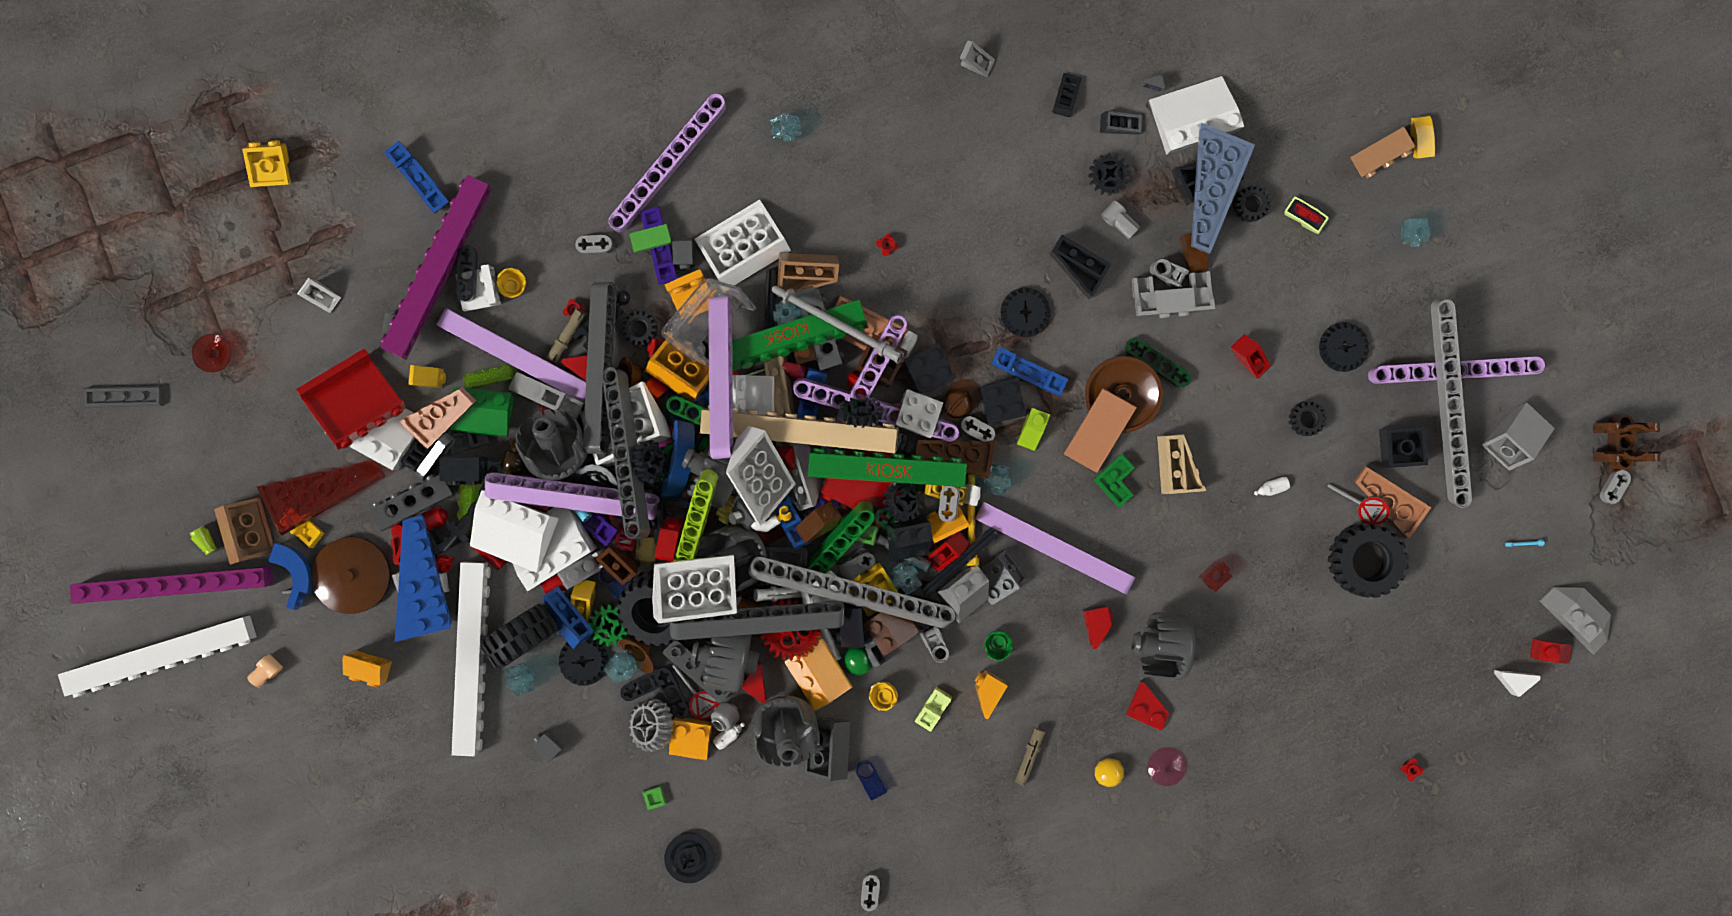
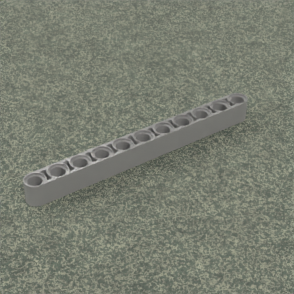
(1445, 396)
(843, 595)

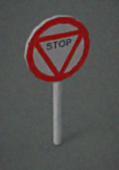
(1370, 510)
(701, 703)

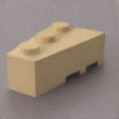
(1177, 467)

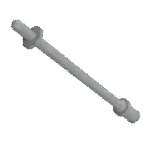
(883, 348)

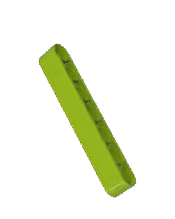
(697, 515)

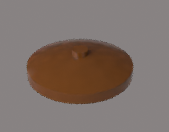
(1132, 381)
(351, 575)

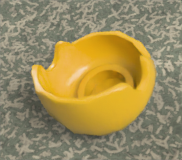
(511, 282)
(883, 696)
(1109, 772)

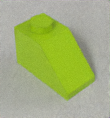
(1033, 429)

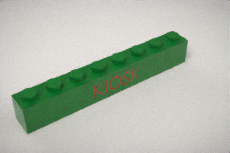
(795, 336)
(887, 468)

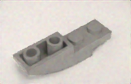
(545, 395)

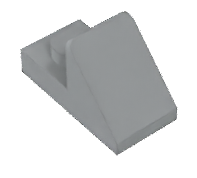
(976, 59)

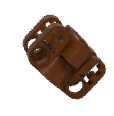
(1627, 432)

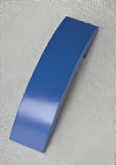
(417, 176)
(1029, 372)
(677, 477)

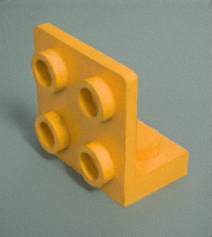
(684, 286)

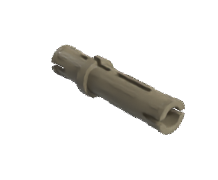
(564, 338)
(1033, 748)

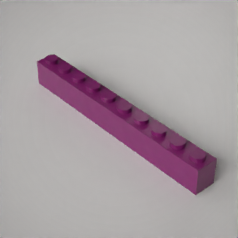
(436, 267)
(171, 585)

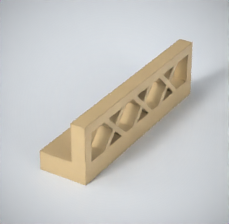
(782, 386)

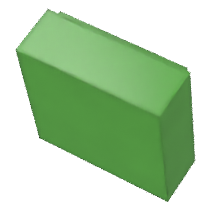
(654, 797)

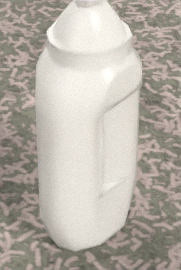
(908, 342)
(1274, 487)
(727, 737)

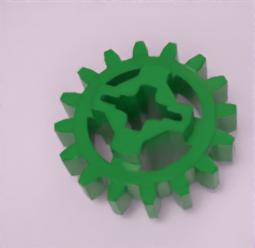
(606, 617)

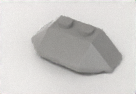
(807, 488)
(1580, 615)

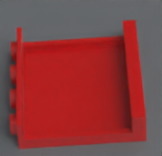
(351, 399)
(852, 492)

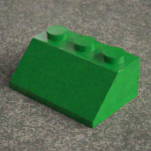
(487, 415)

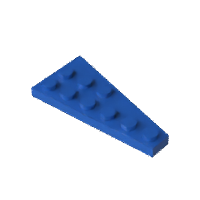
(420, 591)

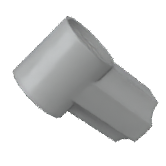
(1116, 216)

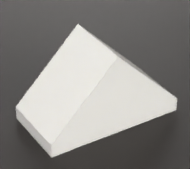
(319, 295)
(1517, 682)

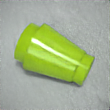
(203, 539)

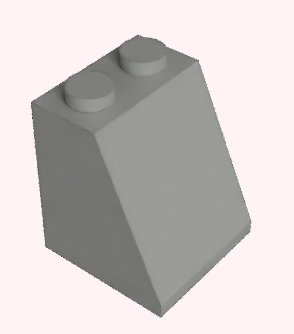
(1518, 437)
(965, 592)

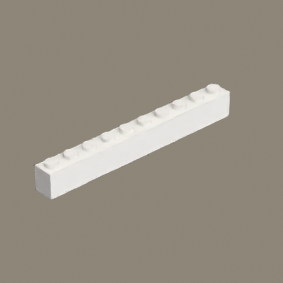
(156, 656)
(470, 658)

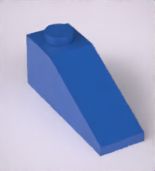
(568, 619)

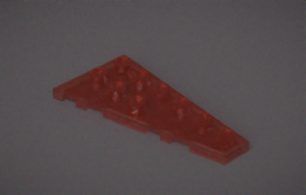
(309, 495)

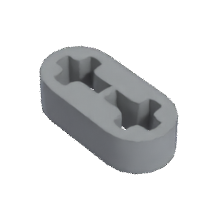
(594, 249)
(974, 433)
(1614, 486)
(954, 503)
(865, 891)

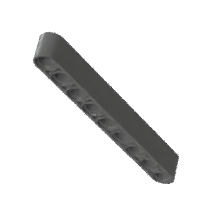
(599, 357)
(617, 424)
(762, 620)

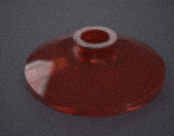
(203, 351)

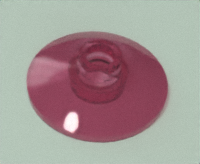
(1160, 760)

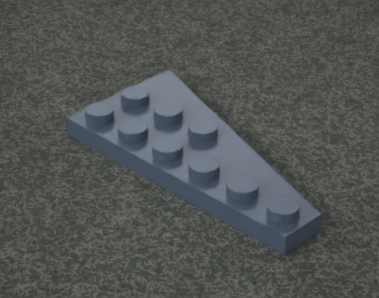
(1218, 174)

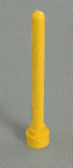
(971, 520)

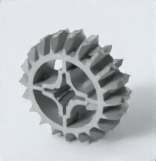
(652, 713)

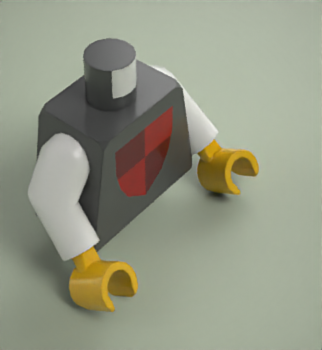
(742, 515)

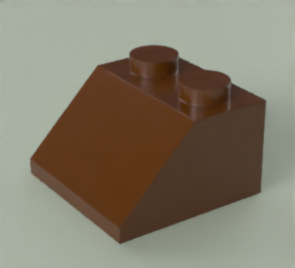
(889, 371)
(890, 631)

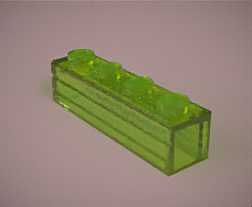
(489, 377)
(467, 497)

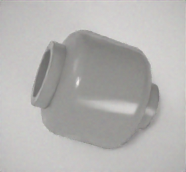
(725, 716)

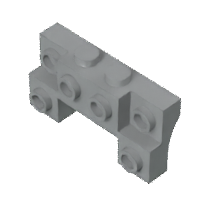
(1174, 301)

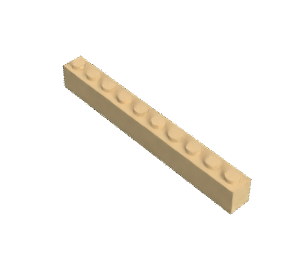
(812, 430)

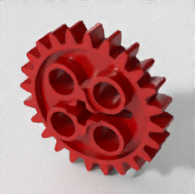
(776, 644)

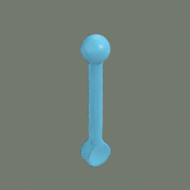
(1540, 542)

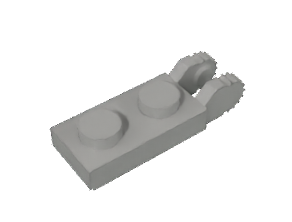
(580, 570)

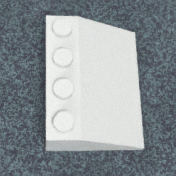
(1183, 110)
(742, 244)
(648, 422)
(387, 443)
(758, 473)
(512, 531)
(566, 547)
(694, 589)

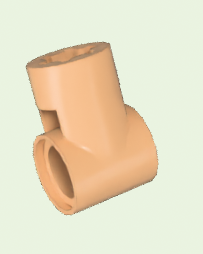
(266, 669)

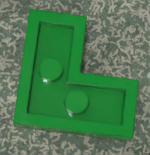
(1110, 480)

